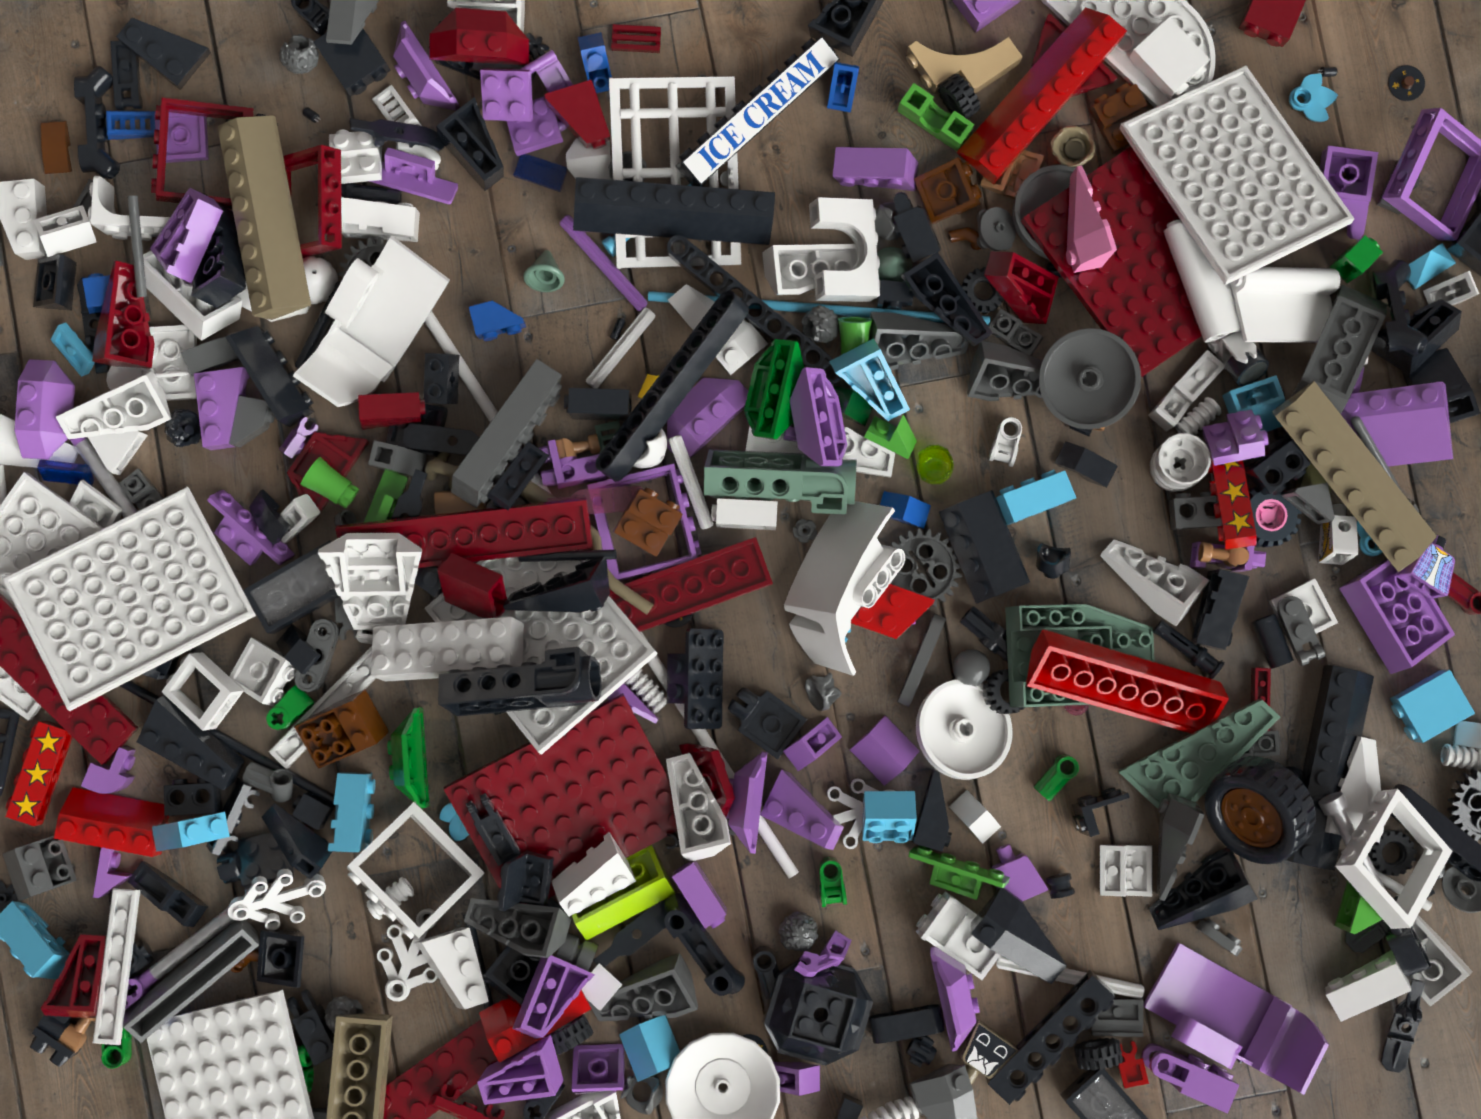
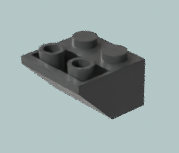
(39, 867)

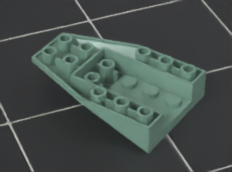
(1074, 621)

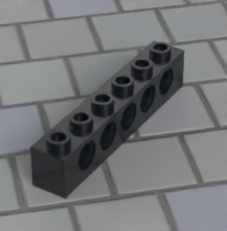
(1088, 987)

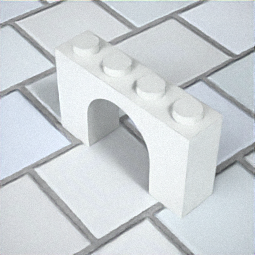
(856, 220)

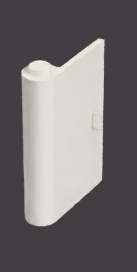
(1207, 294)
(1284, 303)

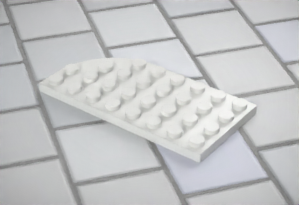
(1140, 20)

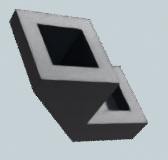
(1086, 463)
(297, 650)

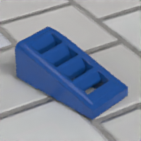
(122, 116)

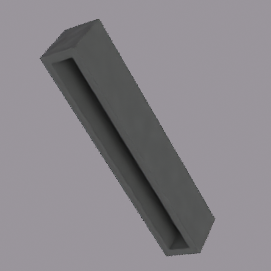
(190, 979)

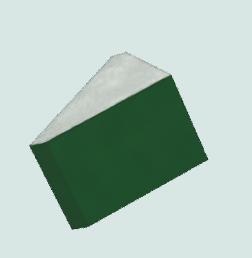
(853, 405)

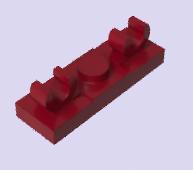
(460, 1111)

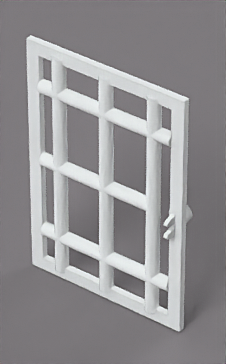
(634, 113)

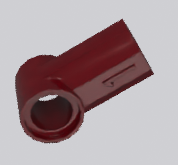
(1463, 595)

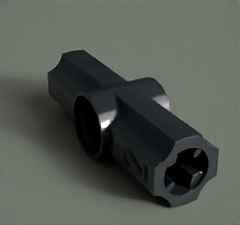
(989, 633)

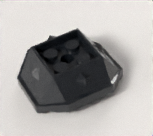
(792, 1007)

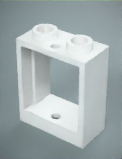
(745, 514)
(221, 704)

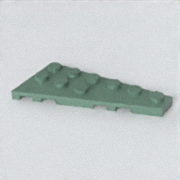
(1196, 759)

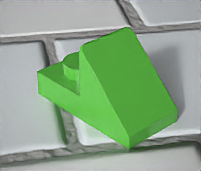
(896, 439)

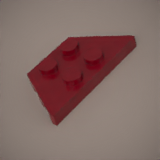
(1051, 31)
(336, 450)
(714, 773)

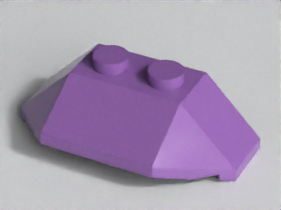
(421, 72)
(41, 396)
(706, 412)
(818, 418)
(746, 807)
(955, 996)

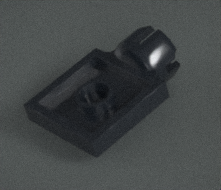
(766, 720)
(253, 858)

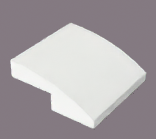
(1126, 870)

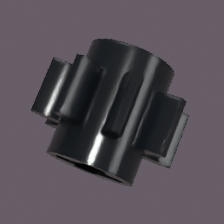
(921, 1050)

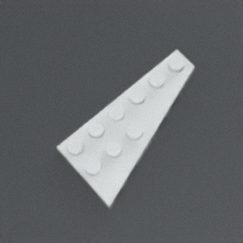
(870, 456)

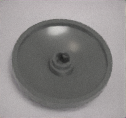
(1036, 191)
(1090, 378)

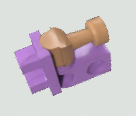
(567, 467)
(1237, 558)

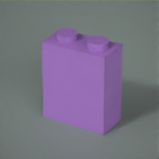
(700, 894)

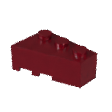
(1022, 285)
(79, 983)

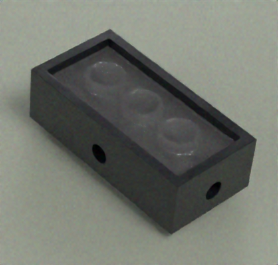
(292, 592)
(1100, 1097)

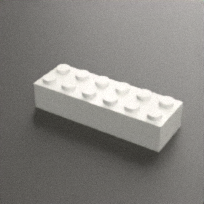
(437, 647)

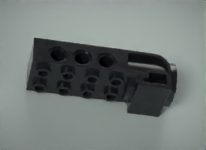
(561, 680)

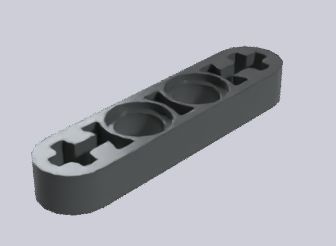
(921, 660)

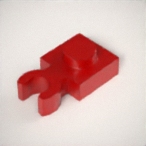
(1132, 1070)

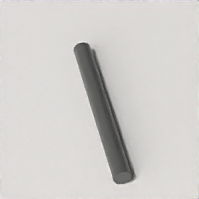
(137, 248)

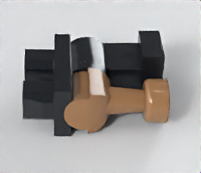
(60, 1035)

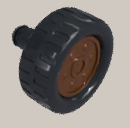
(1260, 809)

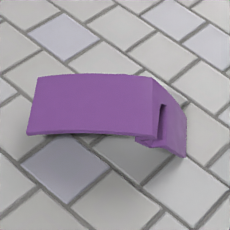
(1235, 1020)

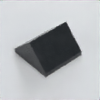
(55, 283)
(280, 957)

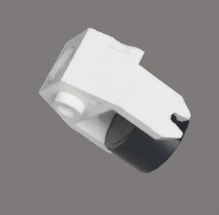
(1240, 358)

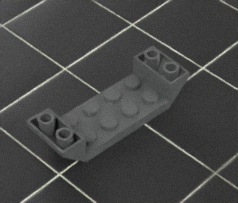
(1344, 345)

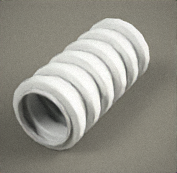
(1199, 417)
(648, 692)
(1461, 757)
(397, 893)

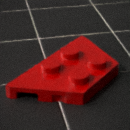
(892, 612)

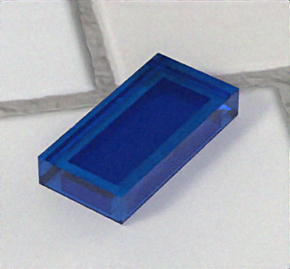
(540, 172)
(65, 472)

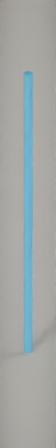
(805, 307)

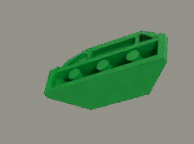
(771, 389)
(410, 758)

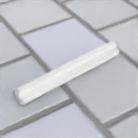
(620, 348)
(691, 482)

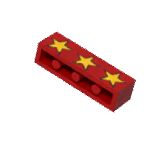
(1232, 505)
(39, 773)

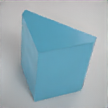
(650, 1047)

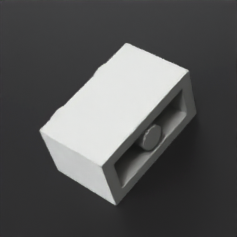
(65, 230)

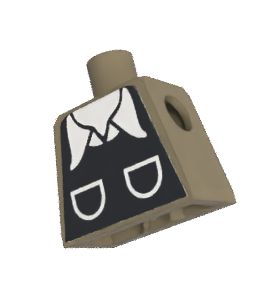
(985, 1051)

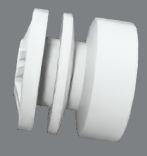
(1190, 453)

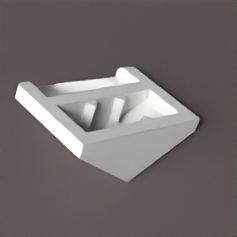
(588, 162)

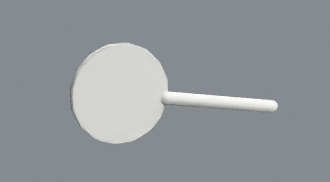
(119, 375)

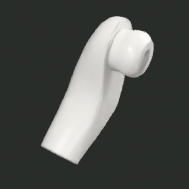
(421, 151)

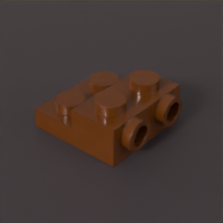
(1114, 110)
(948, 190)
(648, 521)

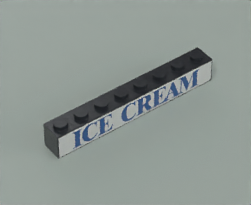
(757, 112)

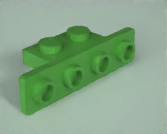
(386, 496)
(958, 876)

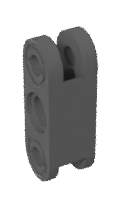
(327, 645)

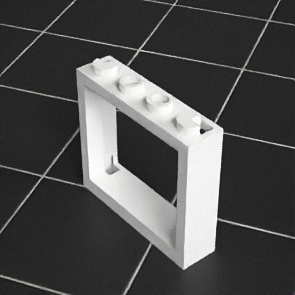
(1426, 872)
(391, 910)

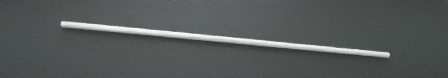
(655, 663)

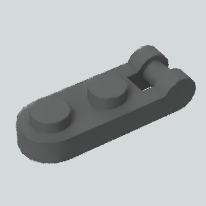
(1299, 629)

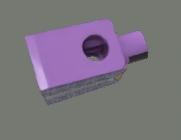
(1431, 571)

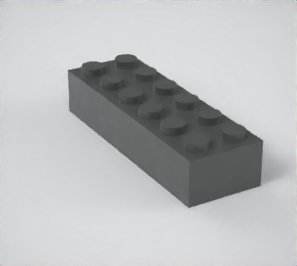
(506, 434)

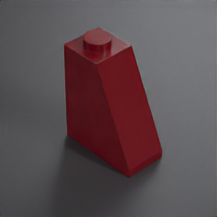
(580, 113)
(390, 409)

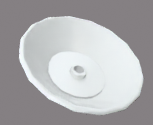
(726, 1059)

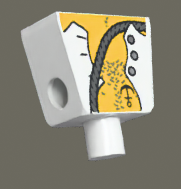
(1338, 538)

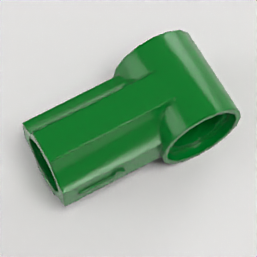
(1054, 779)

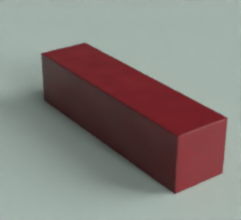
(1261, 685)

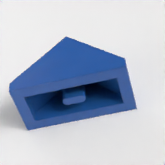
(843, 87)
(906, 509)

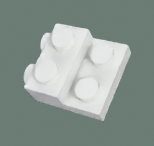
(359, 156)
(262, 672)

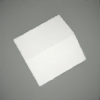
(95, 505)

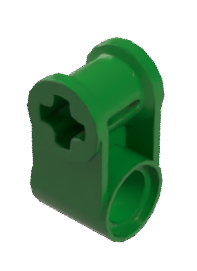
(292, 705)
(831, 887)
(125, 1050)

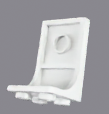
(104, 217)
(949, 931)

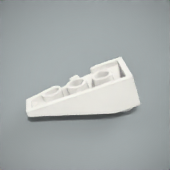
(793, 267)
(1161, 585)
(1360, 783)
(698, 816)

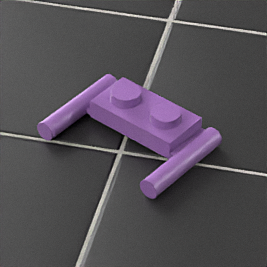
(550, 73)

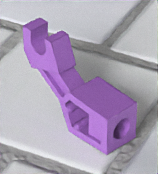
(815, 963)

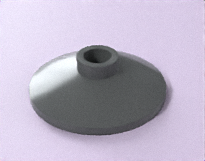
(1452, 884)

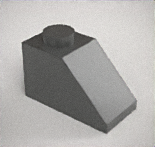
(250, 420)

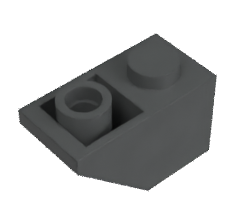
(396, 458)

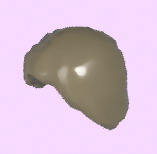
(1072, 146)

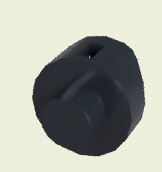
(1052, 560)

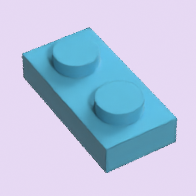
(73, 349)

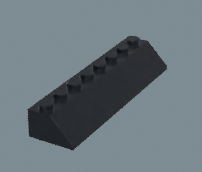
(673, 211)
(1334, 729)

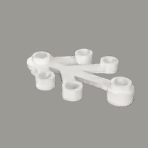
(855, 813)
(246, 907)
(408, 960)

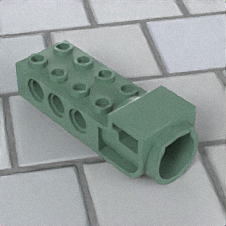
(780, 477)

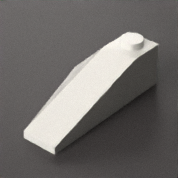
(742, 344)
(129, 407)
(10, 450)
(1446, 966)

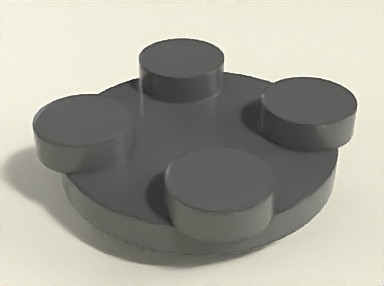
(995, 229)

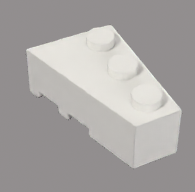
(514, 8)
(19, 205)
(379, 219)
(594, 877)
(456, 965)
(1367, 987)

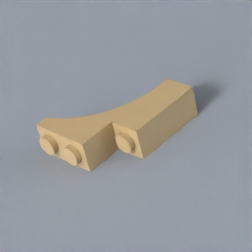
(977, 68)

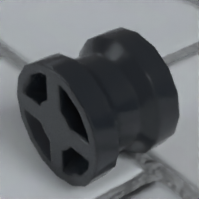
(1060, 885)

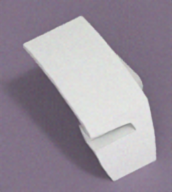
(374, 323)
(838, 577)

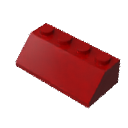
(110, 821)

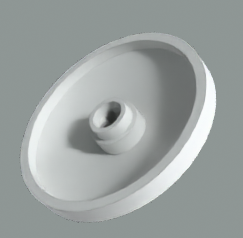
(962, 732)

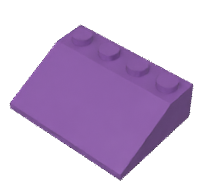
(1405, 422)
(1396, 617)

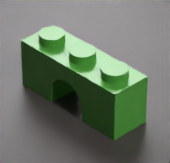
(947, 127)

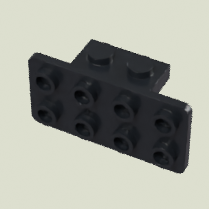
(697, 678)

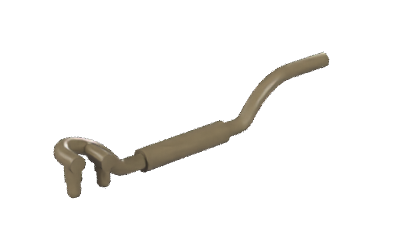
(536, 494)

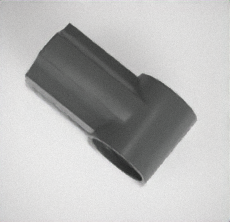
(276, 782)

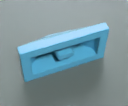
(1429, 266)

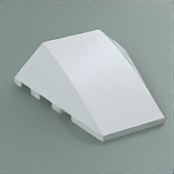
(373, 576)

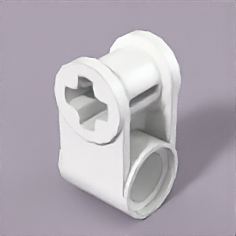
(1005, 443)

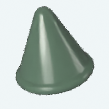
(893, 264)
(544, 274)

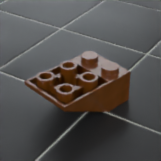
(342, 729)

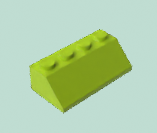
(650, 888)

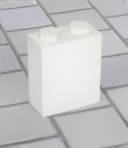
(1170, 59)

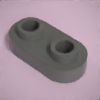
(1228, 942)

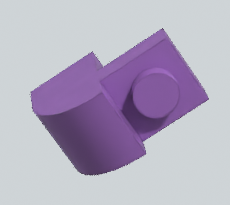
(111, 778)

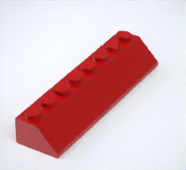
(1041, 93)
(1124, 683)

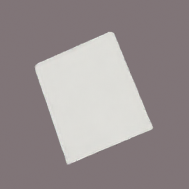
(601, 987)

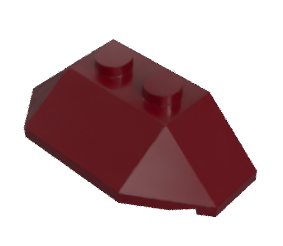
(479, 38)

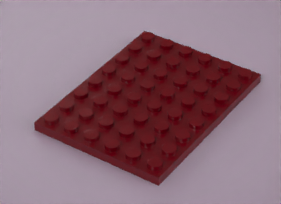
(1139, 286)
(575, 792)

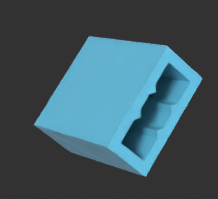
(1431, 706)
(190, 831)

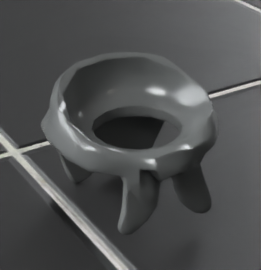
(883, 223)
(821, 691)
(655, 1097)

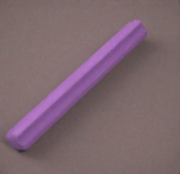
(604, 264)

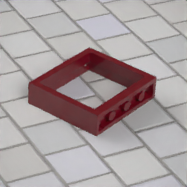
(161, 137)
(328, 195)

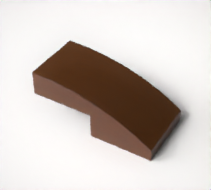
(54, 147)

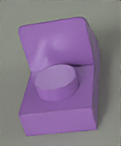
(106, 876)

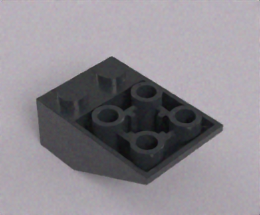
(1443, 368)

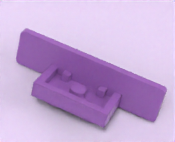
(415, 176)
(242, 533)

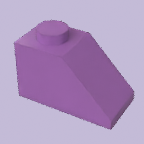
(812, 744)
(798, 1077)

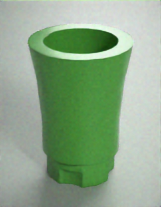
(853, 332)
(329, 483)

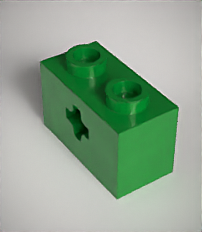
(1357, 258)

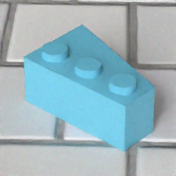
(871, 377)
(1035, 496)
(352, 812)
(31, 942)

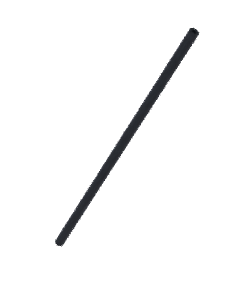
(242, 749)

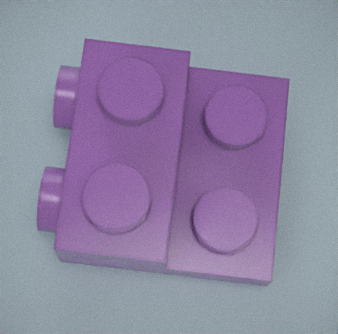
(1236, 438)

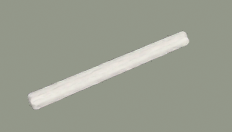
(1073, 977)

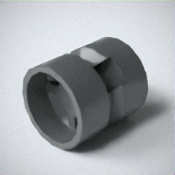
(577, 953)

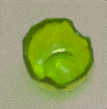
(935, 464)

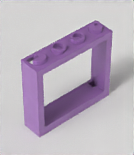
(1411, 163)
(681, 500)

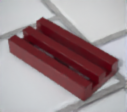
(636, 38)

